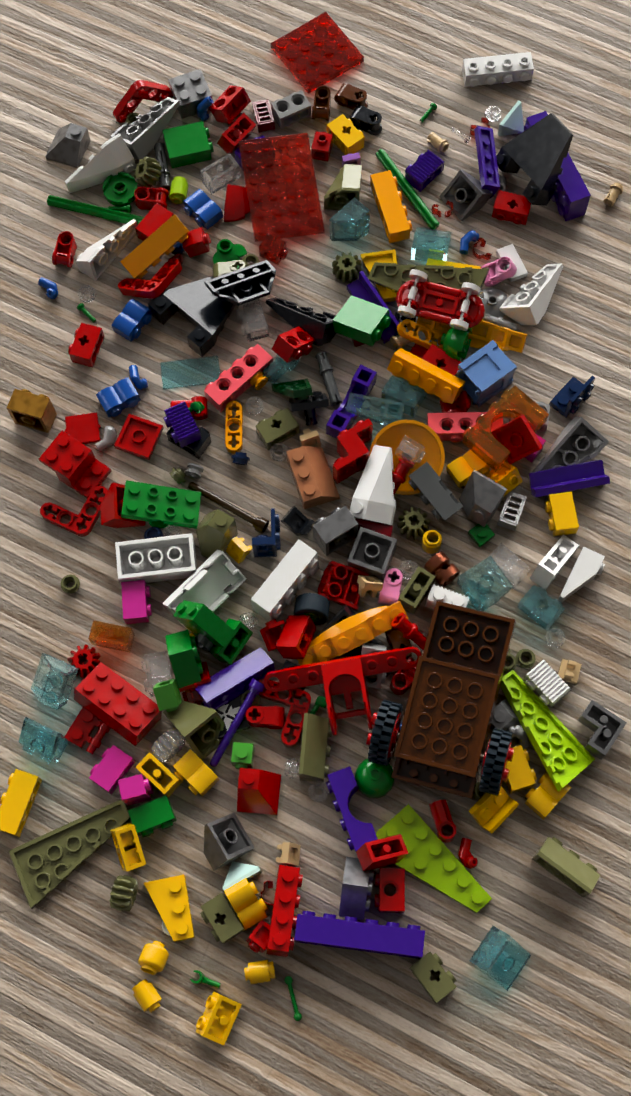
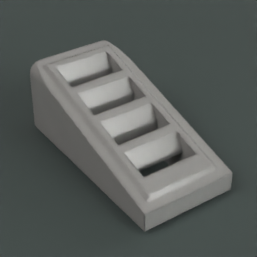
(507, 523)

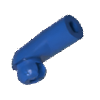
(51, 287)

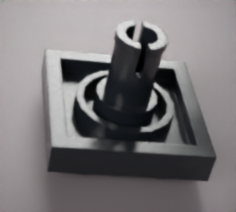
(314, 401)

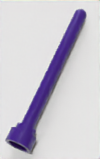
(255, 689)

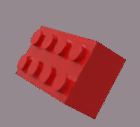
(117, 703)

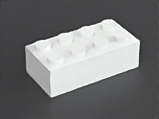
(156, 558)
(285, 581)

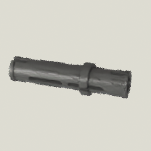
(161, 157)
(326, 372)

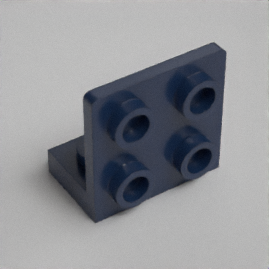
(571, 395)
(267, 546)

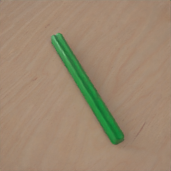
(408, 190)
(92, 210)

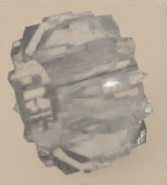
(167, 745)

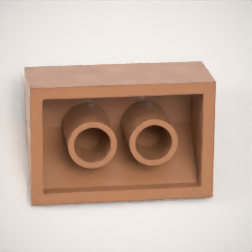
(312, 476)

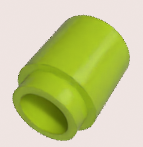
(178, 190)

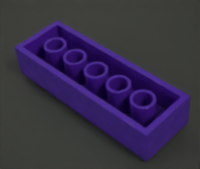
(571, 192)
(359, 936)

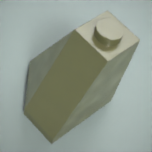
(344, 188)
(215, 532)
(198, 727)

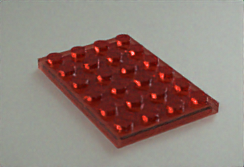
(281, 186)

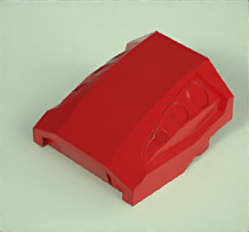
(340, 584)

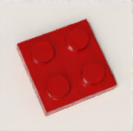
(138, 436)
(517, 438)

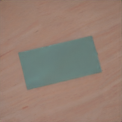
(190, 372)

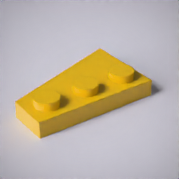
(173, 905)

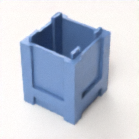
(486, 373)

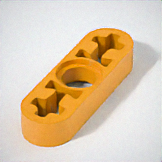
(414, 337)
(230, 420)

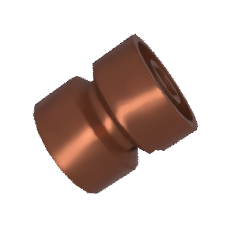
(442, 569)

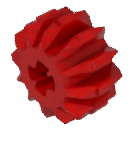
(86, 653)

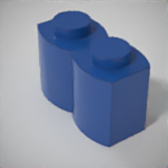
(202, 209)
(131, 320)
(118, 397)

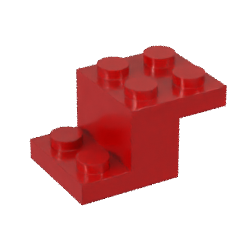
(352, 450)
(74, 464)

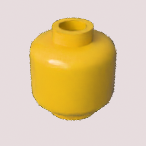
(153, 958)

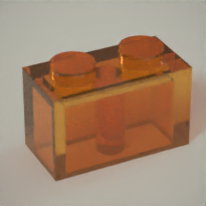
(111, 636)

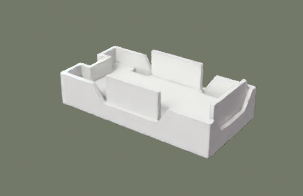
(208, 585)

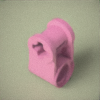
(496, 272)
(391, 590)

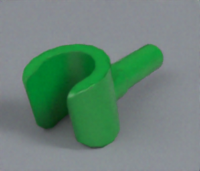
(197, 407)
(320, 701)
(205, 980)

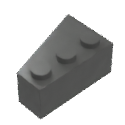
(434, 492)

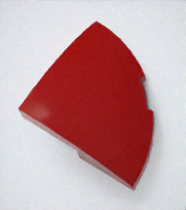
(235, 203)

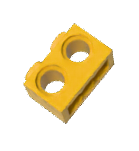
(128, 847)

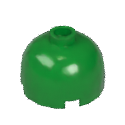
(456, 343)
(374, 779)

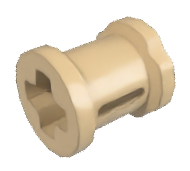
(398, 341)

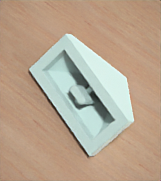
(512, 122)
(238, 872)

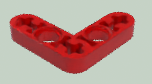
(137, 92)
(154, 287)
(76, 520)
(295, 708)

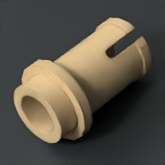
(439, 143)
(615, 190)

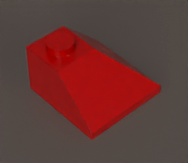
(112, 508)
(258, 791)

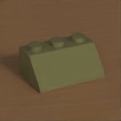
(314, 748)
(567, 866)

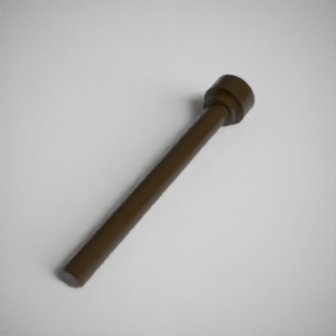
(259, 524)

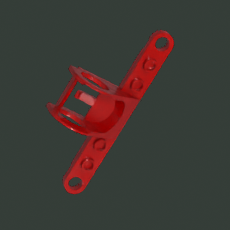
(343, 677)

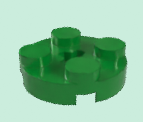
(123, 197)

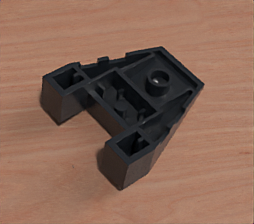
(540, 155)
(199, 307)

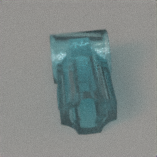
(279, 368)

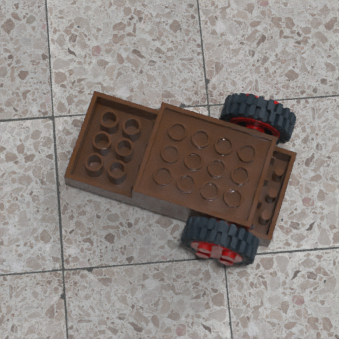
(450, 707)

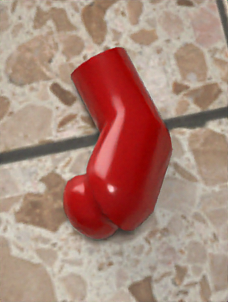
(465, 855)

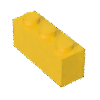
(18, 801)

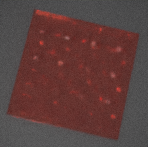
(317, 52)

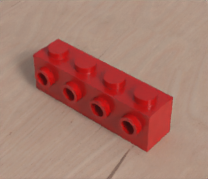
(283, 911)

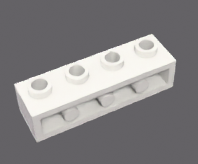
(497, 69)

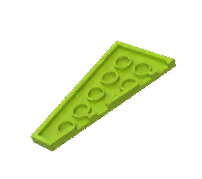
(555, 745)
(433, 861)

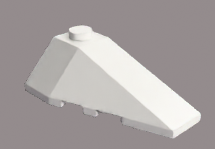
(112, 159)
(102, 253)
(532, 301)
(374, 493)

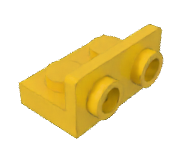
(507, 476)
(493, 810)
(218, 1018)

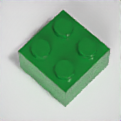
(184, 658)

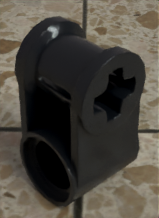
(365, 118)

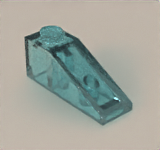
(376, 409)

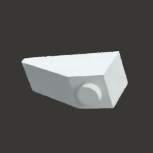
(554, 562)
(584, 570)

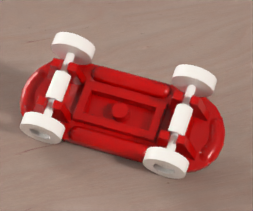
(440, 303)

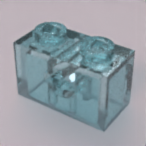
(547, 615)

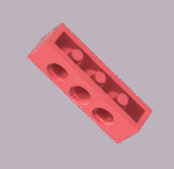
(220, 398)
(455, 422)

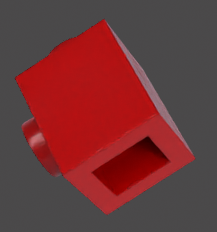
(322, 146)
(197, 242)

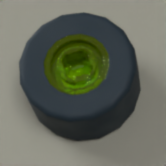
(314, 606)

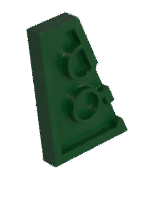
(296, 389)

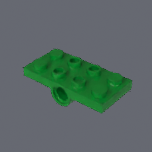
(161, 505)

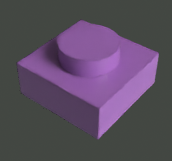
(351, 159)

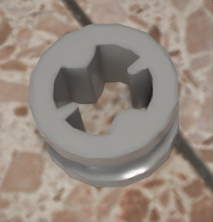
(194, 470)

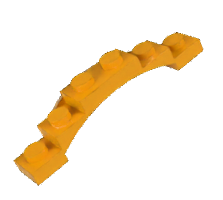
(483, 334)
(351, 633)

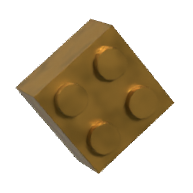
(31, 410)

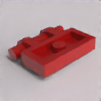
(81, 729)

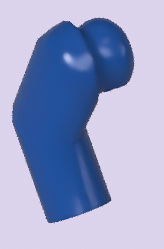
(202, 108)
(466, 239)
(134, 376)

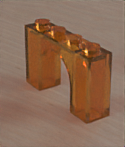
(511, 405)

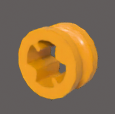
(259, 380)

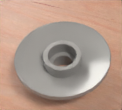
(497, 296)

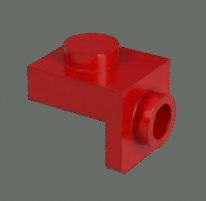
(461, 404)
(272, 633)
(259, 937)

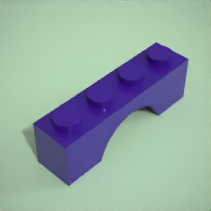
(361, 384)
(344, 787)

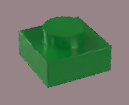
(481, 534)

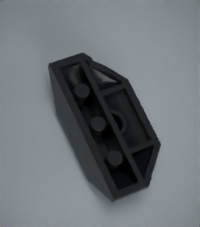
(244, 284)

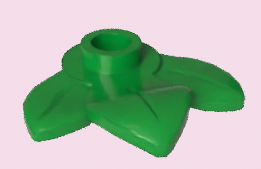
(233, 252)

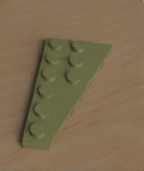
(394, 276)
(55, 855)

